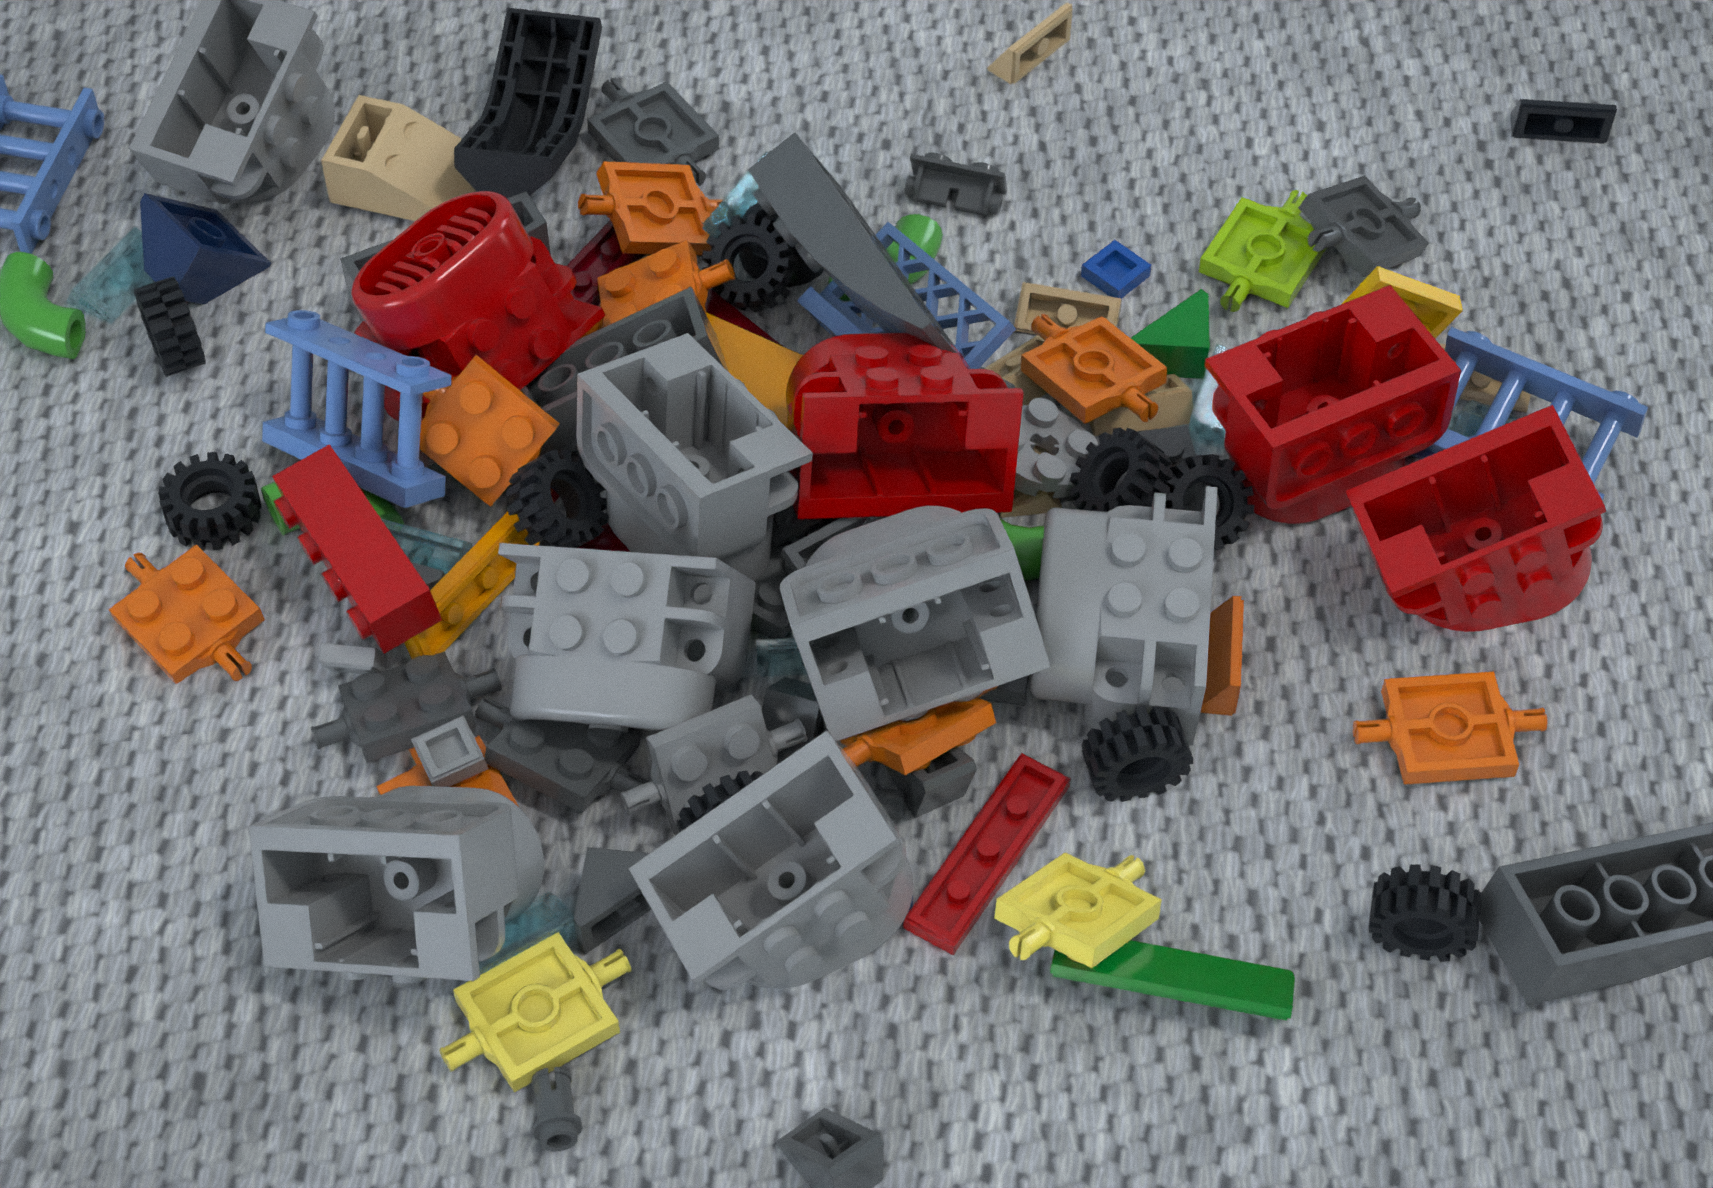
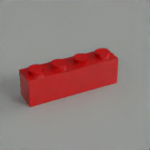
(356, 549)

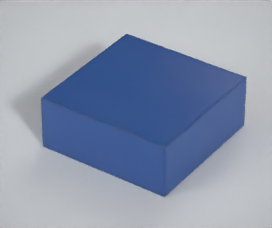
(1116, 270)

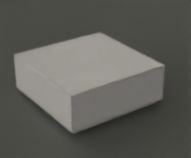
(352, 658)
(449, 753)

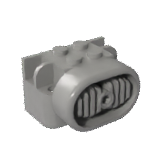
(239, 103)
(686, 455)
(1127, 609)
(911, 617)
(623, 635)
(782, 876)
(394, 882)

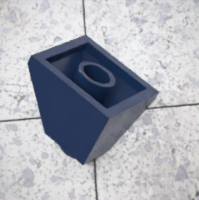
(195, 248)

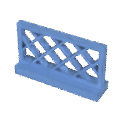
(842, 318)

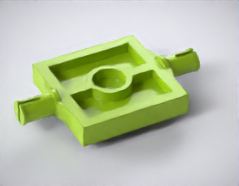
(1262, 252)

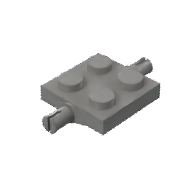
(707, 749)

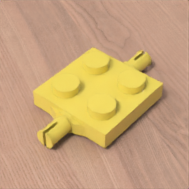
(1078, 909)
(536, 1011)

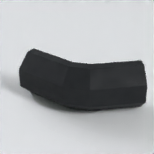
(532, 103)

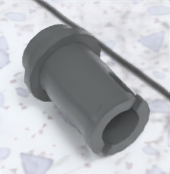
(556, 1122)

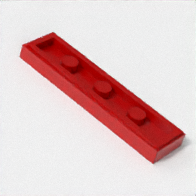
(986, 854)

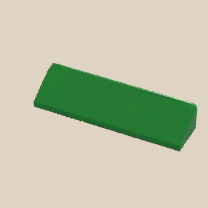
(1188, 978)

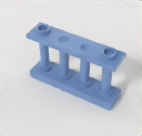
(60, 160)
(1613, 409)
(300, 433)

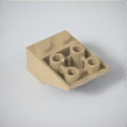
(391, 161)

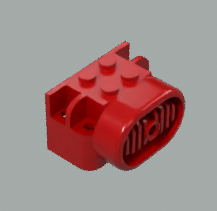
(468, 287)
(1316, 408)
(900, 429)
(1485, 527)

